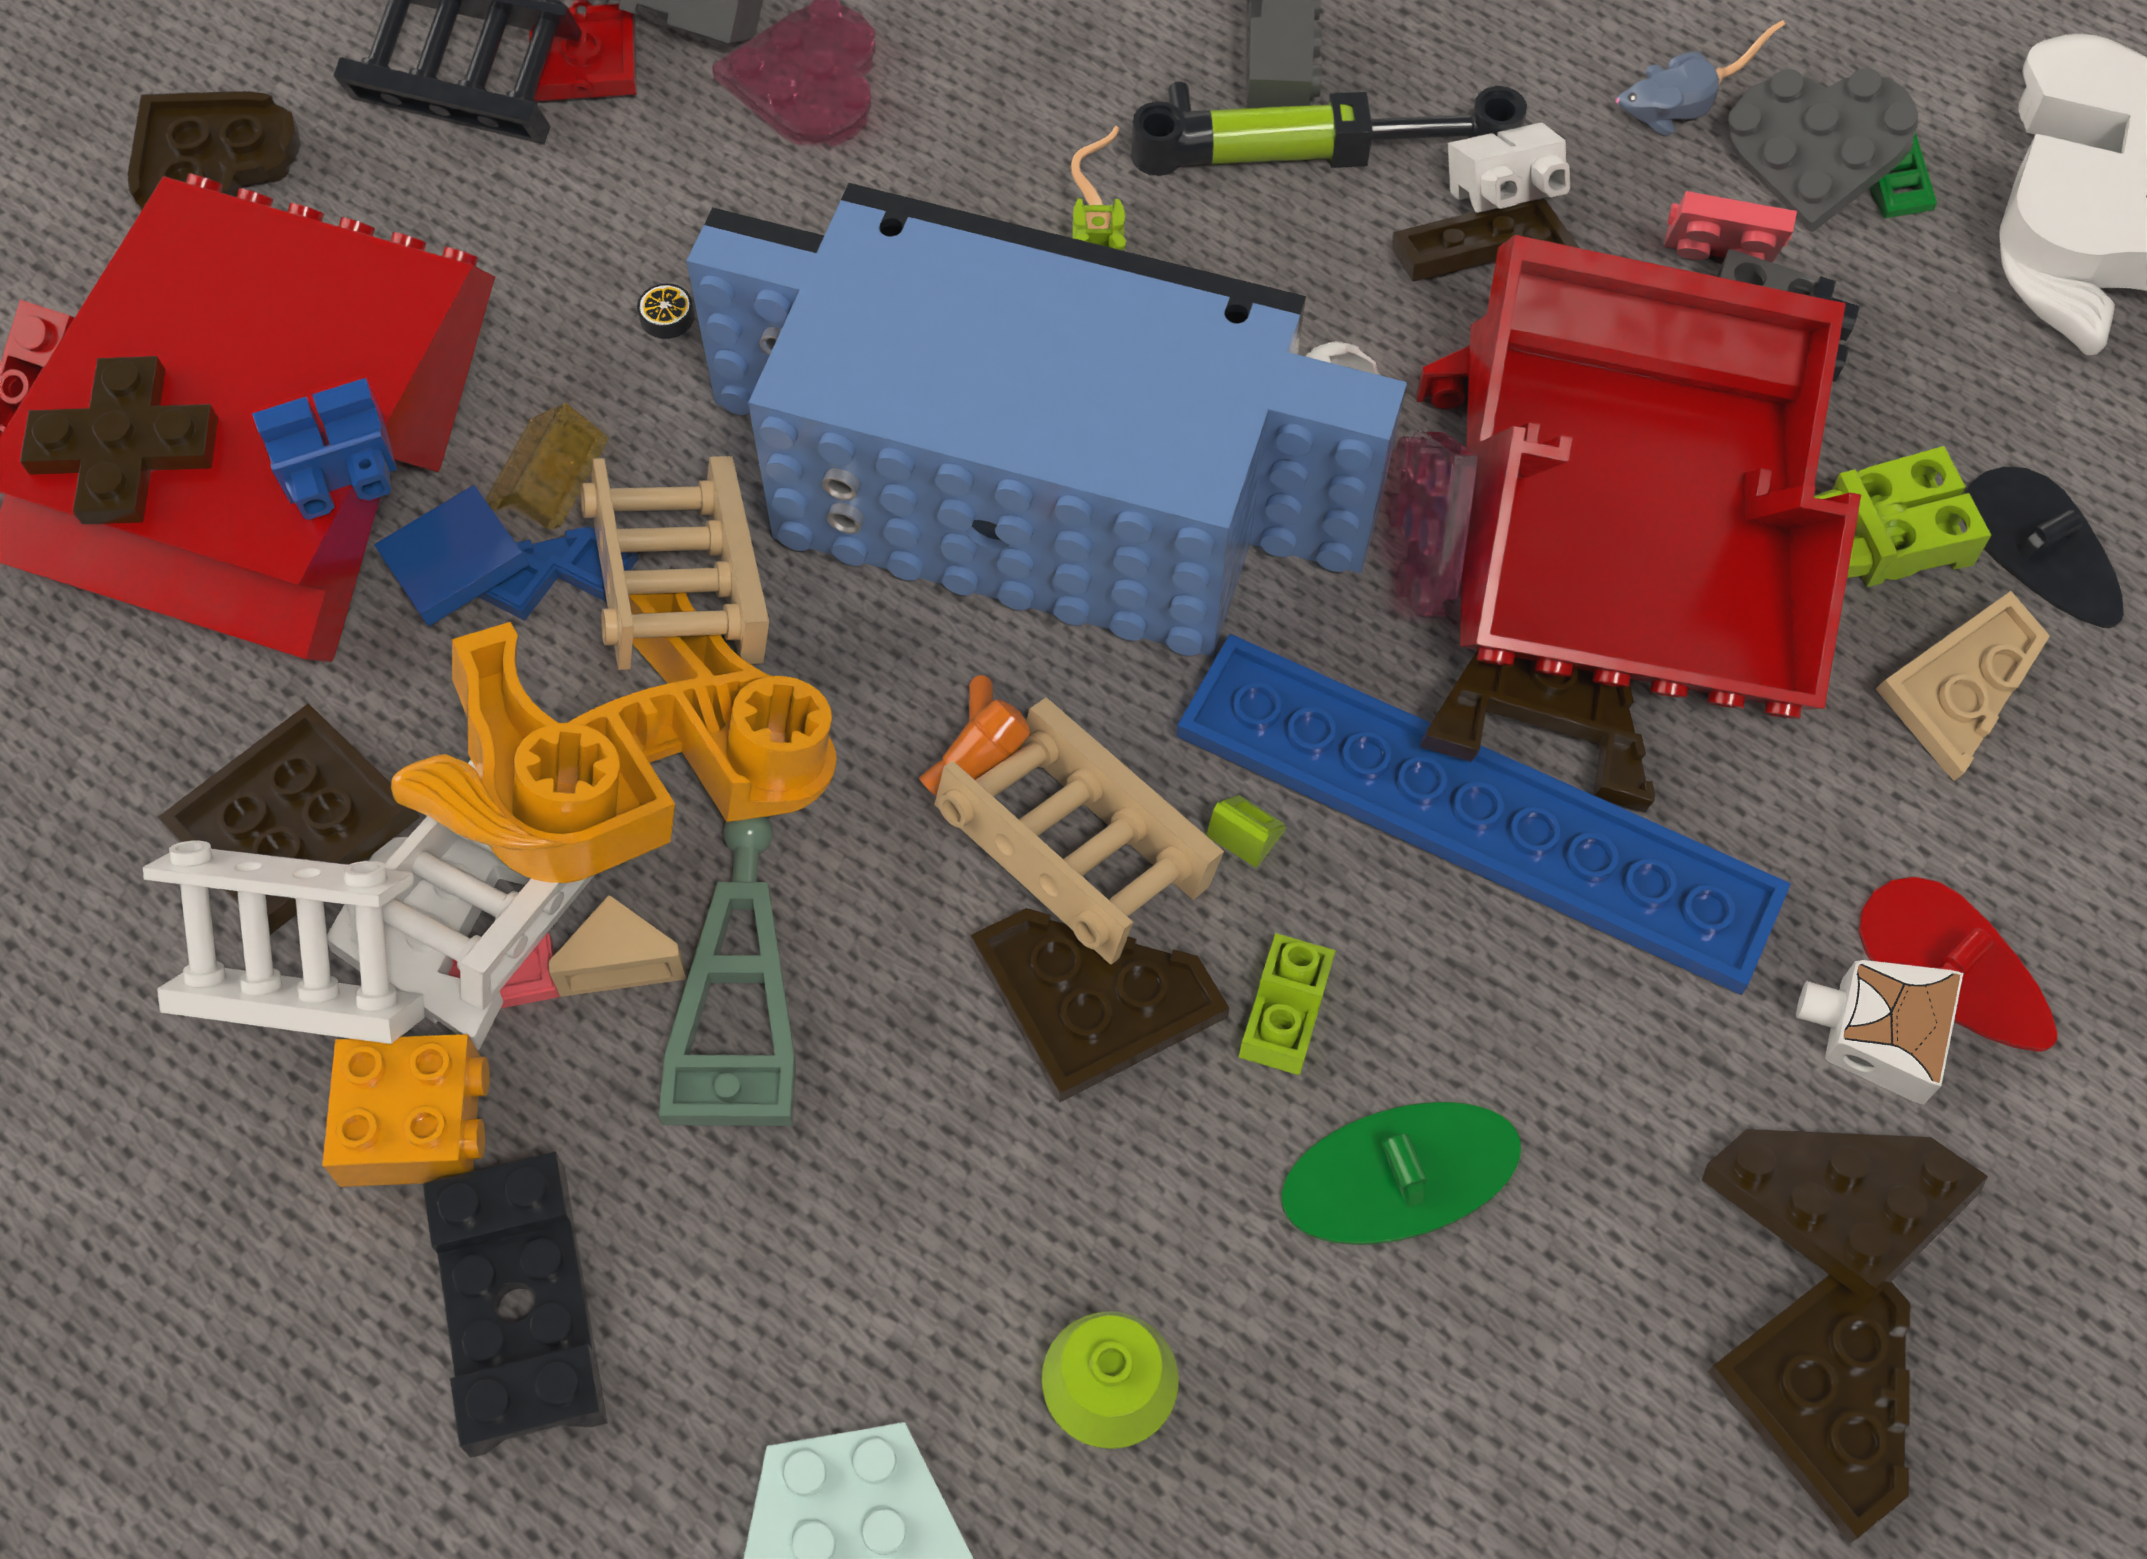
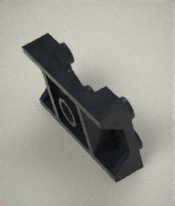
(499, 1235)

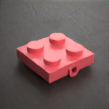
(1715, 224)

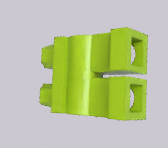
(1910, 520)

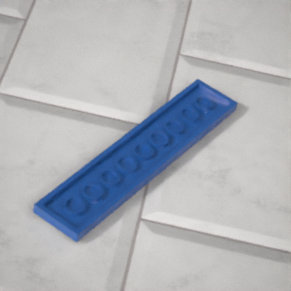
(1487, 814)

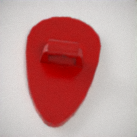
(1937, 928)

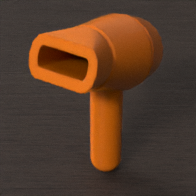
(988, 738)

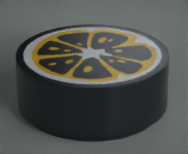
(665, 311)

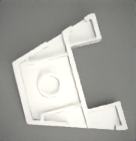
(417, 966)

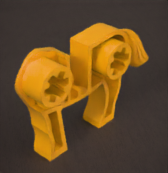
(583, 791)

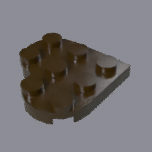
(215, 135)

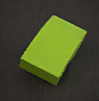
(1287, 1004)

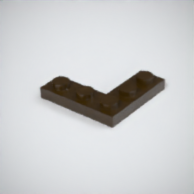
(1474, 238)

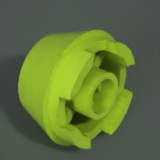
(1110, 1380)

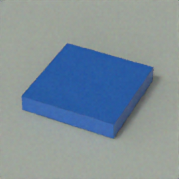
(451, 555)

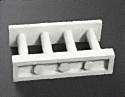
(519, 917)
(261, 993)

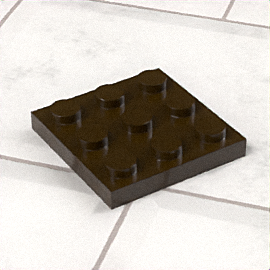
(296, 798)

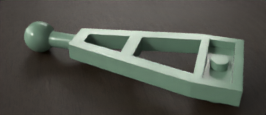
(733, 1087)

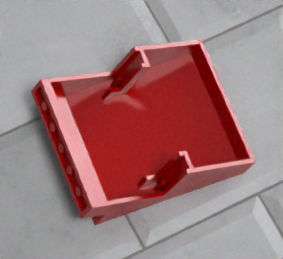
(245, 318)
(1653, 479)

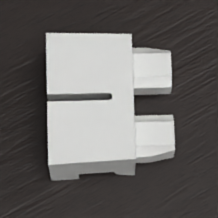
(1509, 168)

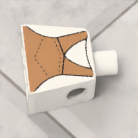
(1888, 1024)

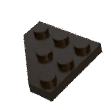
(1087, 1014)
(1847, 1199)
(1831, 1398)

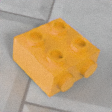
(404, 1110)

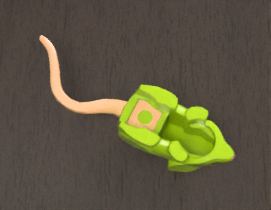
(1096, 221)

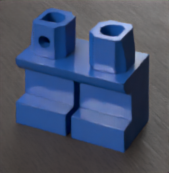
(312, 468)

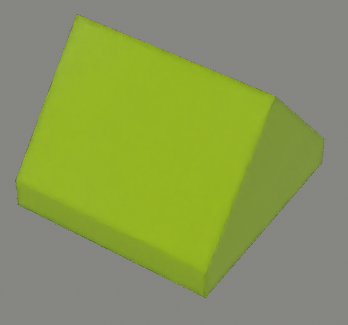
(1244, 829)

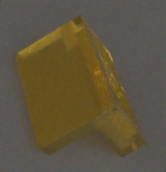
(548, 466)

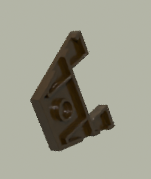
(1554, 703)

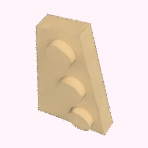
(1963, 681)

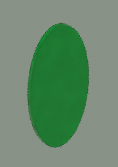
(1401, 1173)

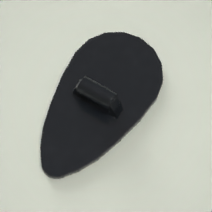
(2047, 544)

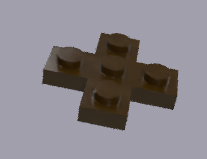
(119, 440)

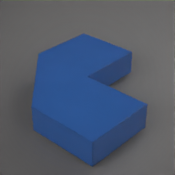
(568, 558)

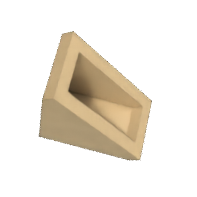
(615, 953)

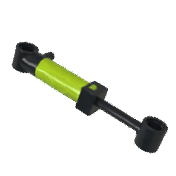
(1342, 131)

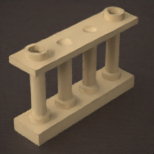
(724, 536)
(1113, 793)

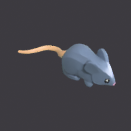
(1683, 89)

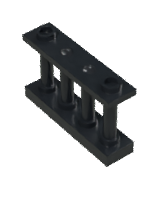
(468, 100)

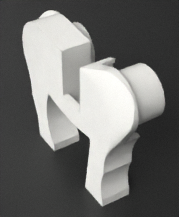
(2082, 186)

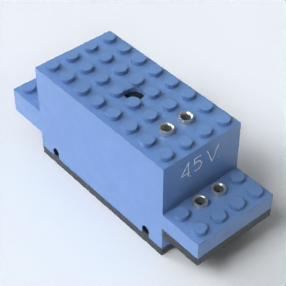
(1036, 413)

